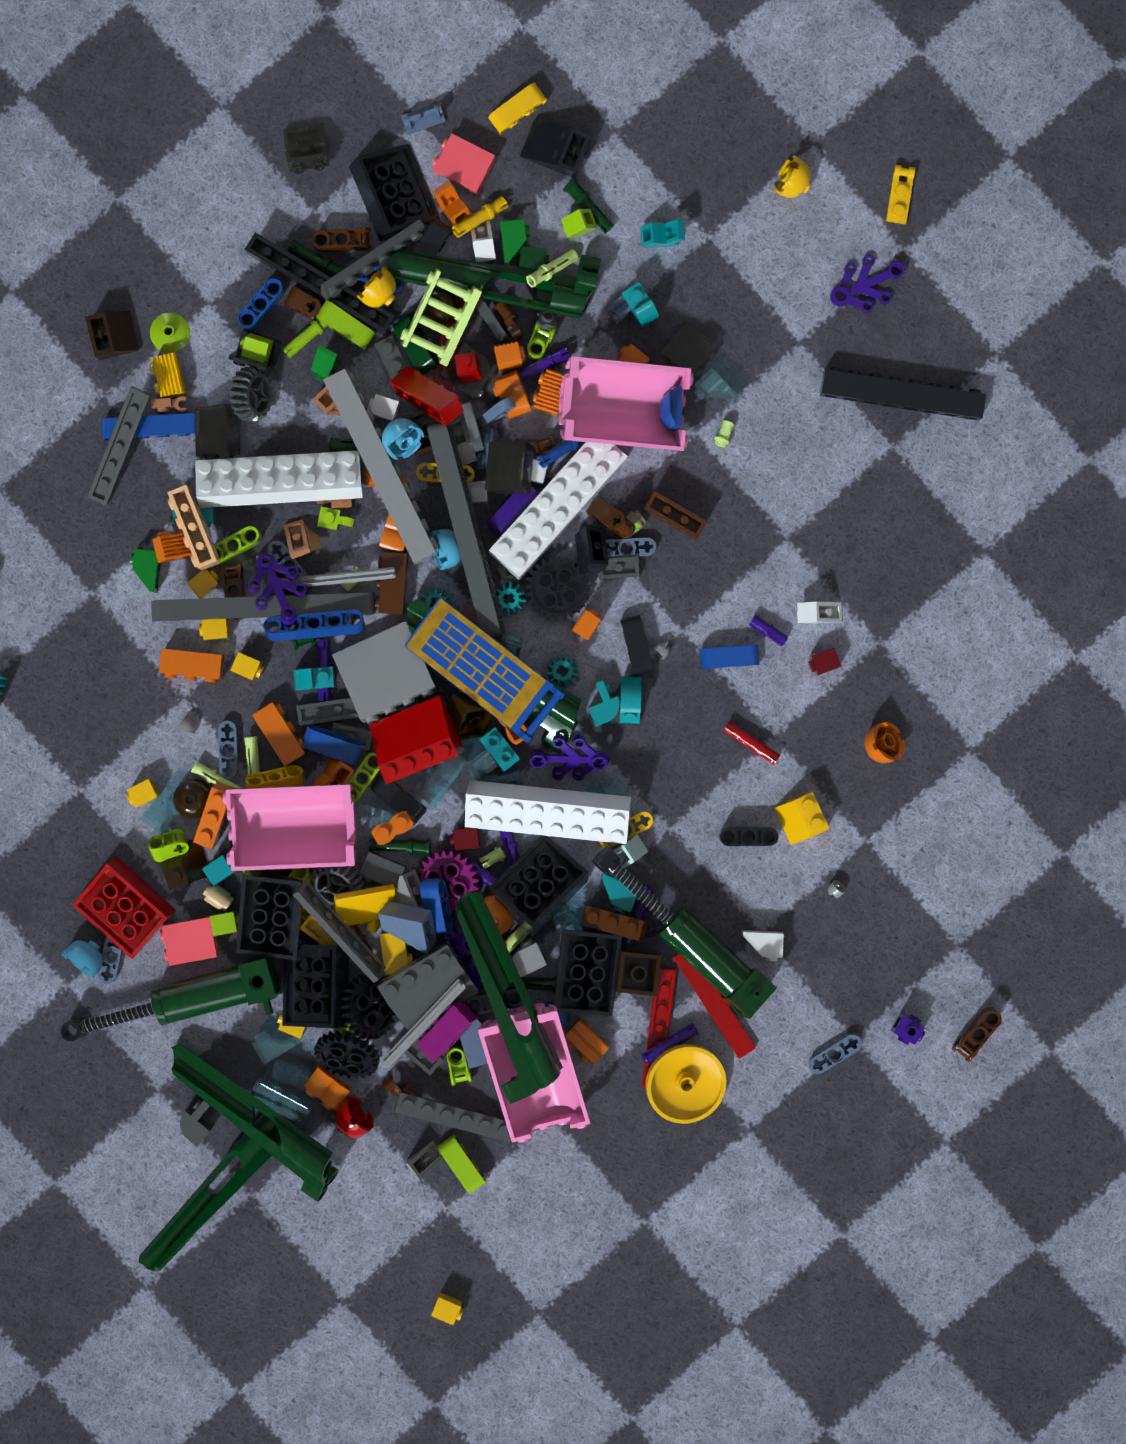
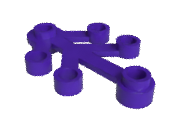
(863, 286)
(276, 584)
(594, 759)

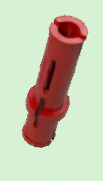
(752, 743)

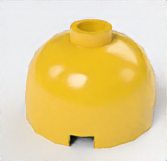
(796, 178)
(378, 289)

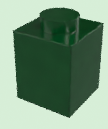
(533, 257)

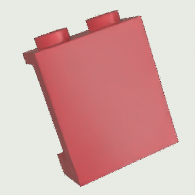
(463, 163)
(189, 941)

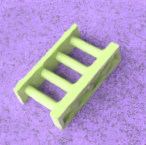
(454, 333)

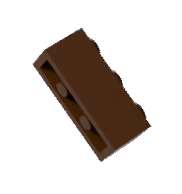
(675, 515)
(394, 589)
(615, 922)

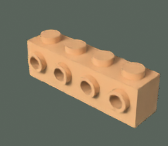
(194, 527)

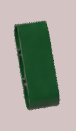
(421, 358)

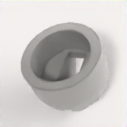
(662, 650)
(187, 725)
(832, 889)

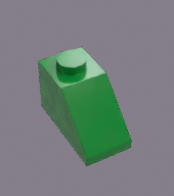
(513, 238)
(325, 363)
(146, 568)

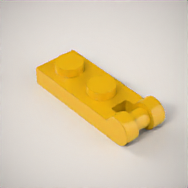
(900, 195)

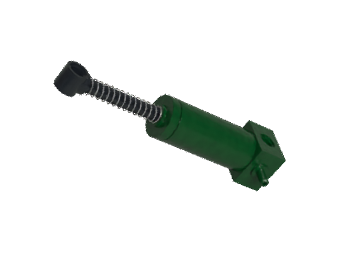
(741, 986)
(194, 997)

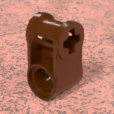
(302, 302)

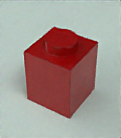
(468, 367)

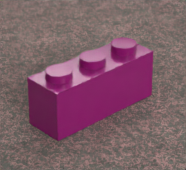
(446, 1030)

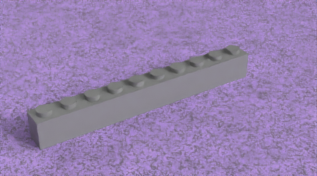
(380, 466)

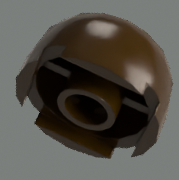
(438, 315)
(191, 798)

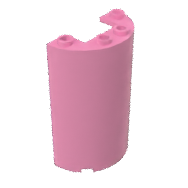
(619, 403)
(291, 827)
(552, 1105)

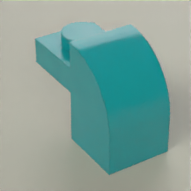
(662, 234)
(641, 306)
(313, 678)
(630, 700)
(608, 708)

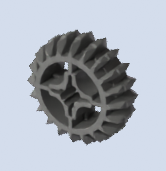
(251, 394)
(337, 881)

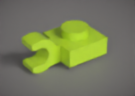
(332, 518)

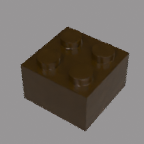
(638, 973)

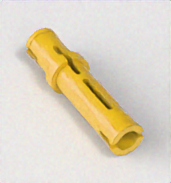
(474, 220)

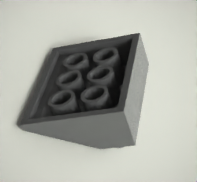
(423, 981)

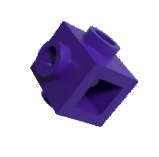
(902, 1026)

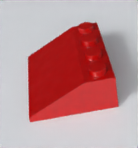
(414, 739)
(123, 907)

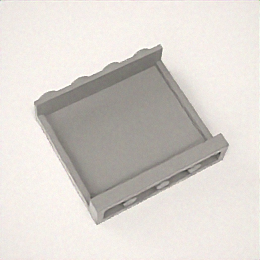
(383, 673)

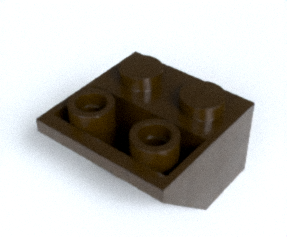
(111, 334)

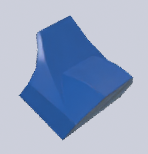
(672, 409)

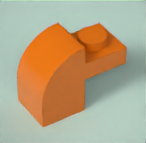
(451, 203)

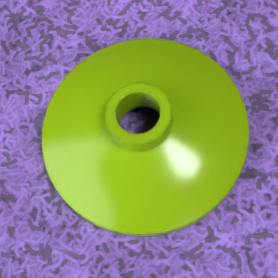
(177, 339)

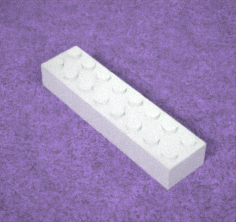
(278, 479)
(556, 506)
(547, 811)

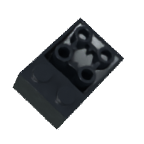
(556, 147)

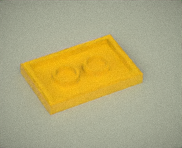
(363, 904)

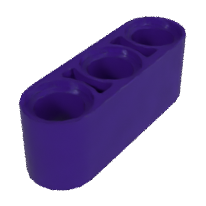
(511, 511)

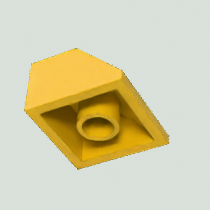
(801, 818)

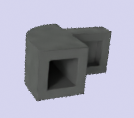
(192, 1125)

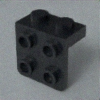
(242, 361)

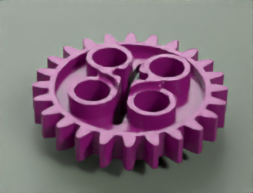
(464, 876)

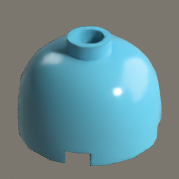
(401, 438)
(448, 551)
(84, 956)

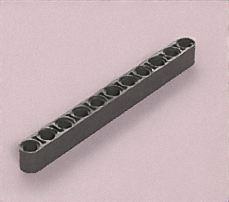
(466, 529)
(245, 606)

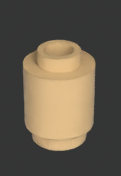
(218, 897)

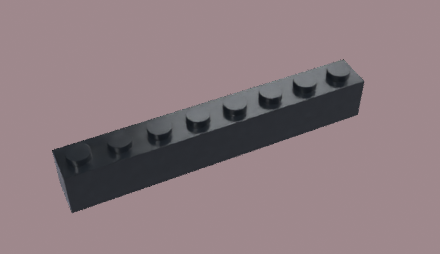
(311, 280)
(902, 394)

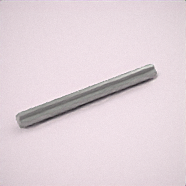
(345, 577)
(423, 1023)

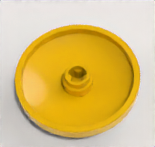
(685, 1083)

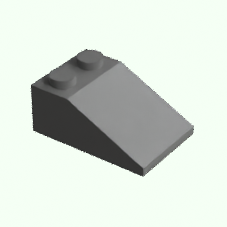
(529, 957)

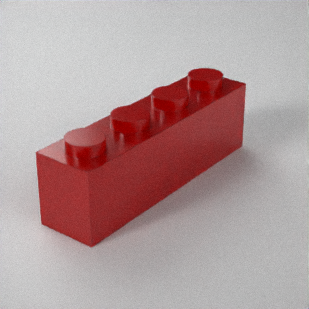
(427, 395)

